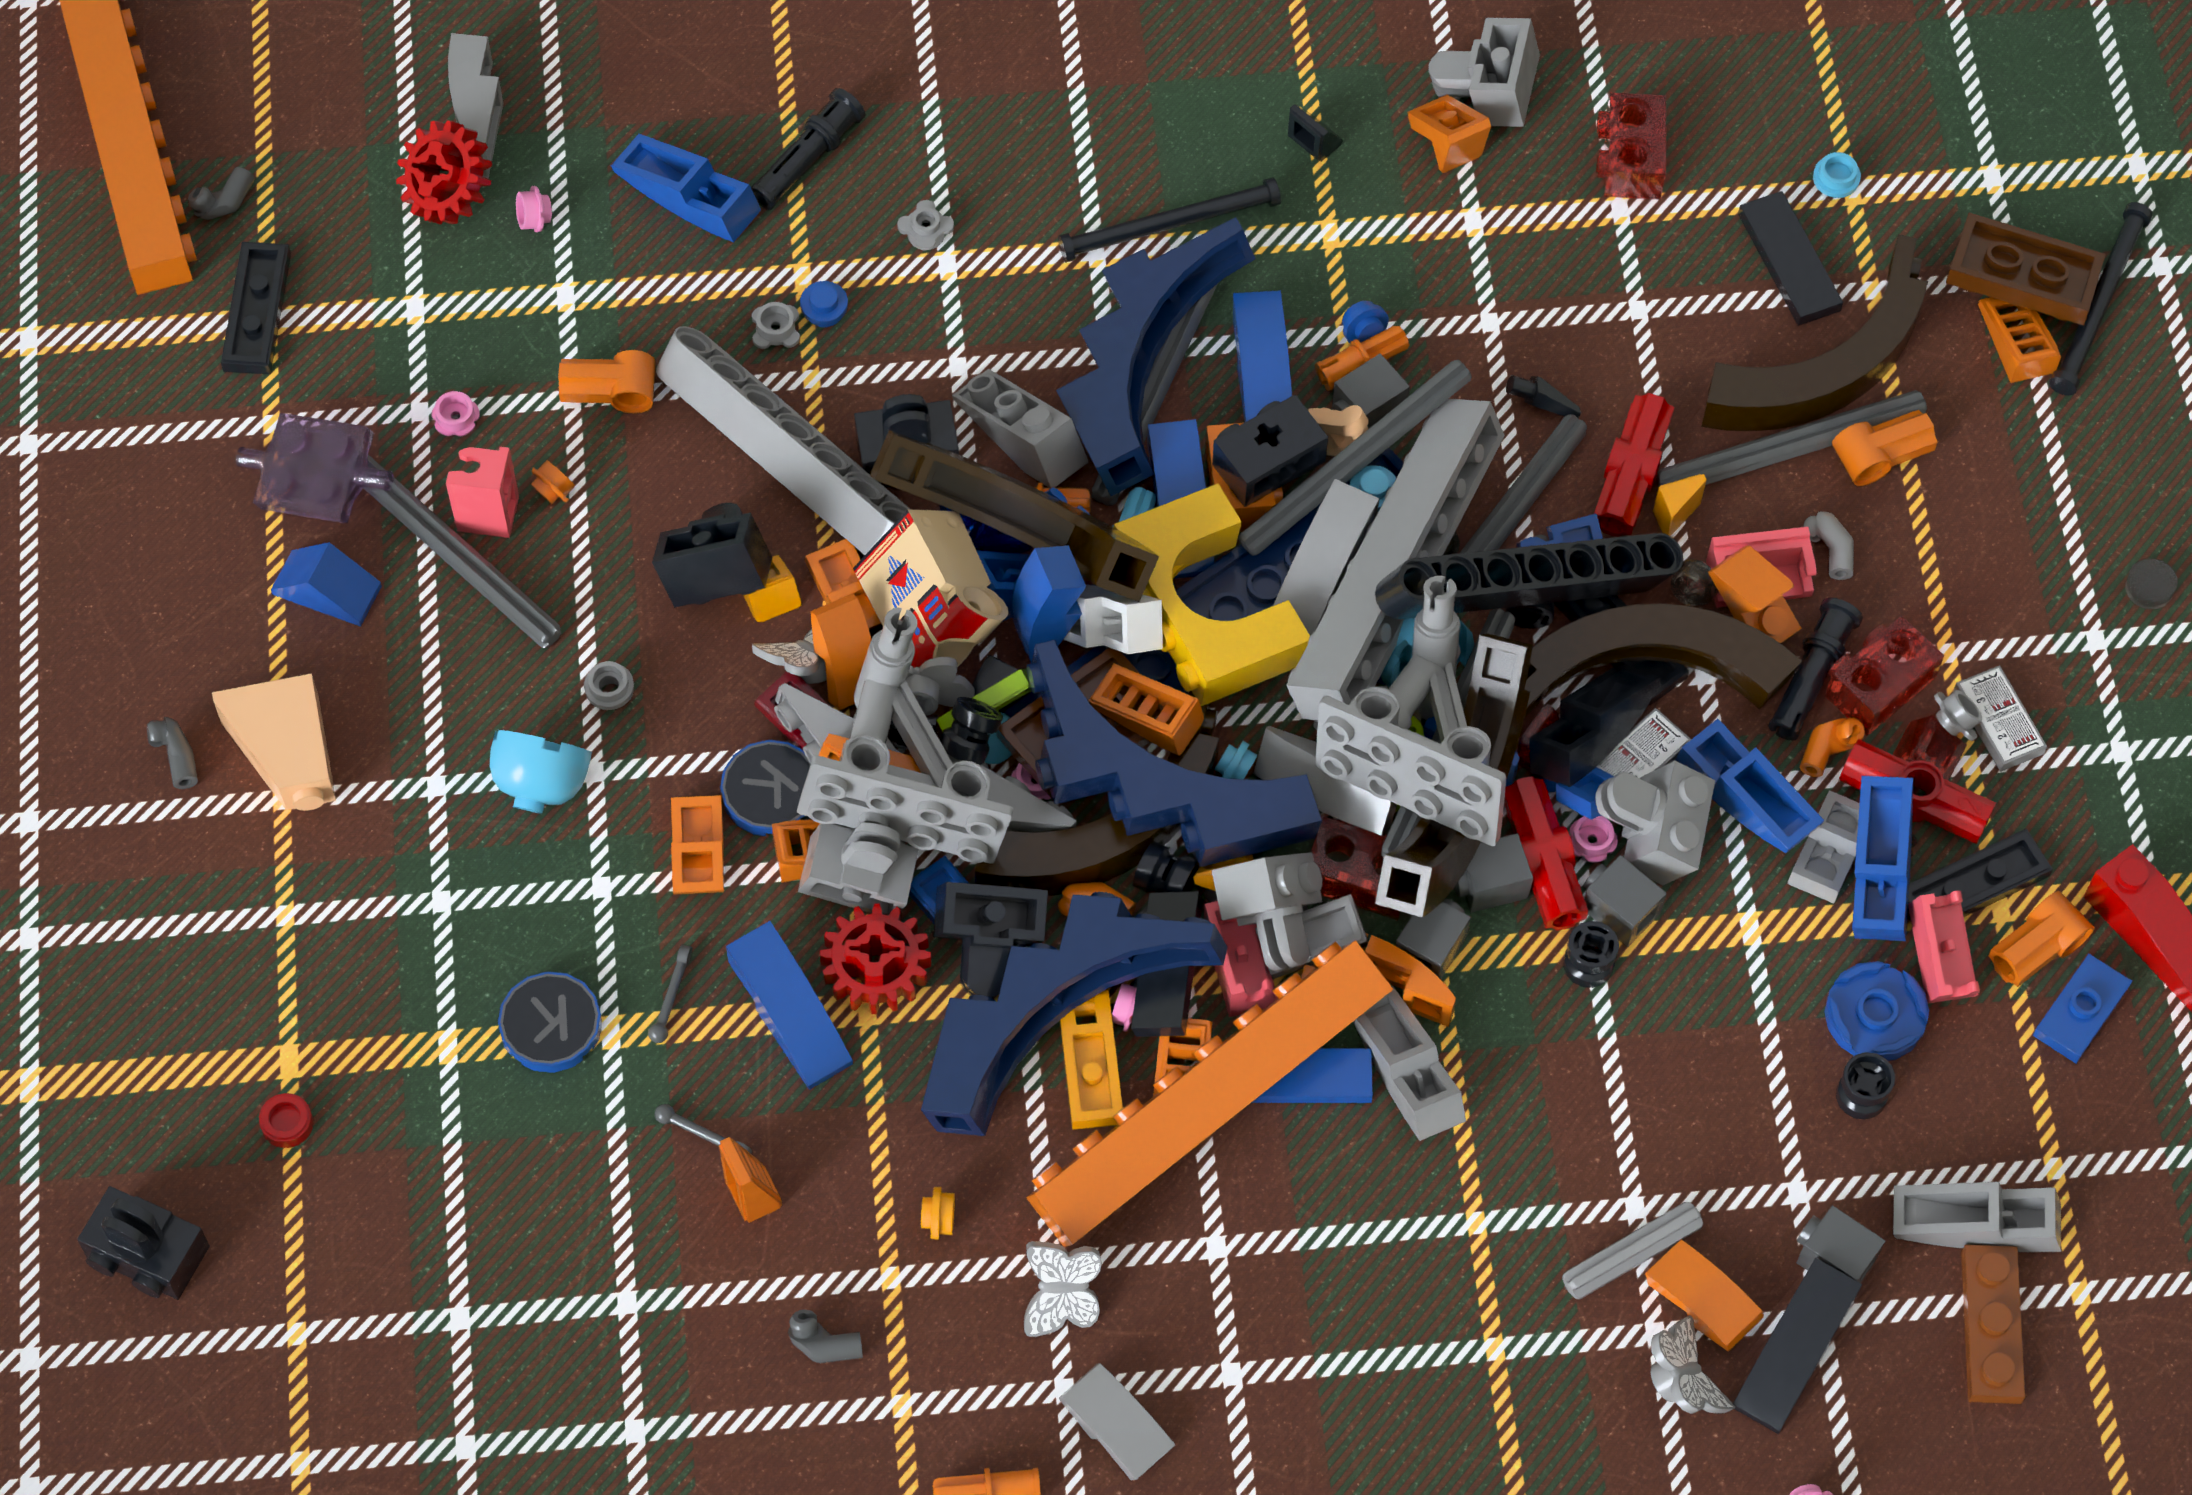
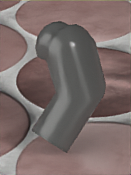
(222, 202)
(179, 751)
(819, 1343)

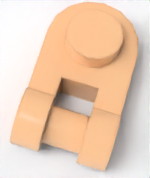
(1340, 426)

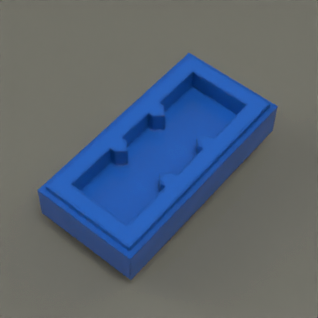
(2082, 1008)

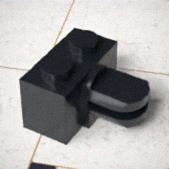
(909, 417)
(712, 557)
(988, 924)
(142, 1244)

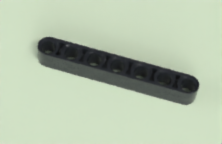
(1535, 574)

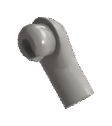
(1839, 541)

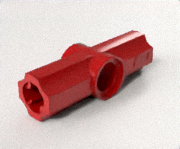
(1633, 464)
(1946, 802)
(1547, 852)

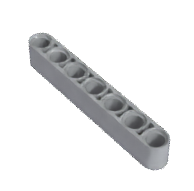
(778, 438)

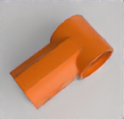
(623, 382)
(1872, 451)
(2049, 932)

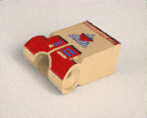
(937, 575)

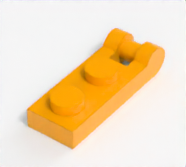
(1091, 1064)

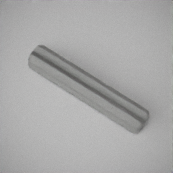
(1632, 1250)

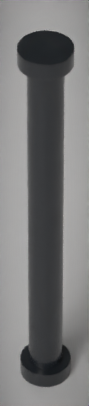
(1169, 219)
(2066, 379)

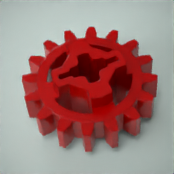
(439, 195)
(897, 958)

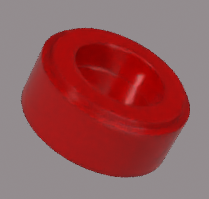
(286, 1120)

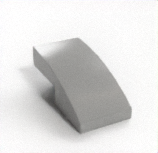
(1828, 849)
(1117, 1421)

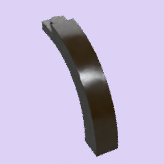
(1819, 386)
(1016, 509)
(1668, 633)
(1095, 849)
(1434, 856)

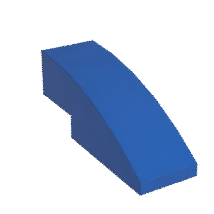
(688, 186)
(1261, 350)
(1177, 469)
(1047, 597)
(1750, 787)
(1883, 858)
(788, 1005)

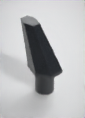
(1541, 395)

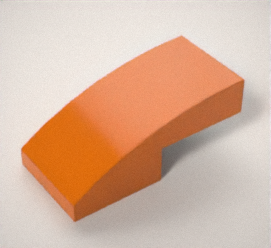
(835, 576)
(842, 642)
(697, 844)
(1423, 989)
(1705, 1293)

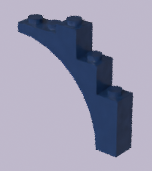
(1126, 342)
(1219, 814)
(1040, 986)

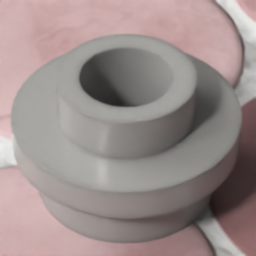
(608, 673)

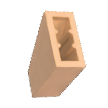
(282, 737)

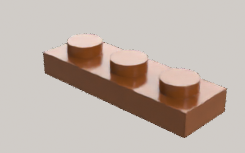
(1993, 1324)

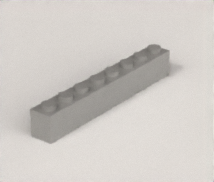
(1413, 522)

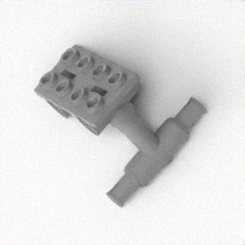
(1377, 752)
(930, 809)

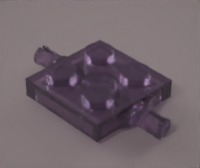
(314, 468)

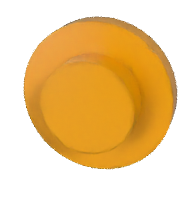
(938, 1213)

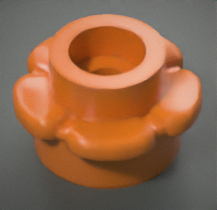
(551, 482)

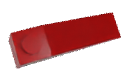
(2147, 917)

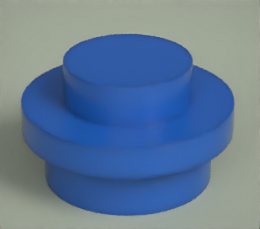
(824, 303)
(1364, 321)

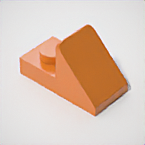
(1453, 128)
(1755, 593)

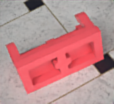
(486, 498)
(1785, 549)
(1943, 947)
(1244, 973)

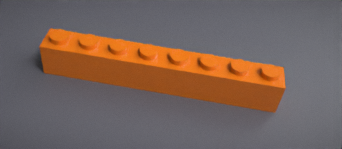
(129, 143)
(1208, 1093)

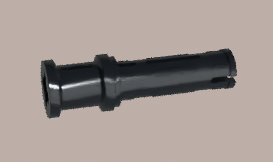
(819, 135)
(1821, 651)

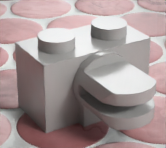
(1495, 72)
(1660, 817)
(859, 866)
(1272, 896)

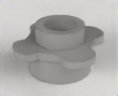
(925, 237)
(775, 314)
(1958, 714)

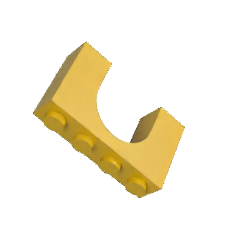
(1211, 654)

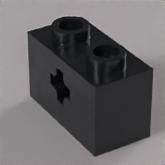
(1269, 450)

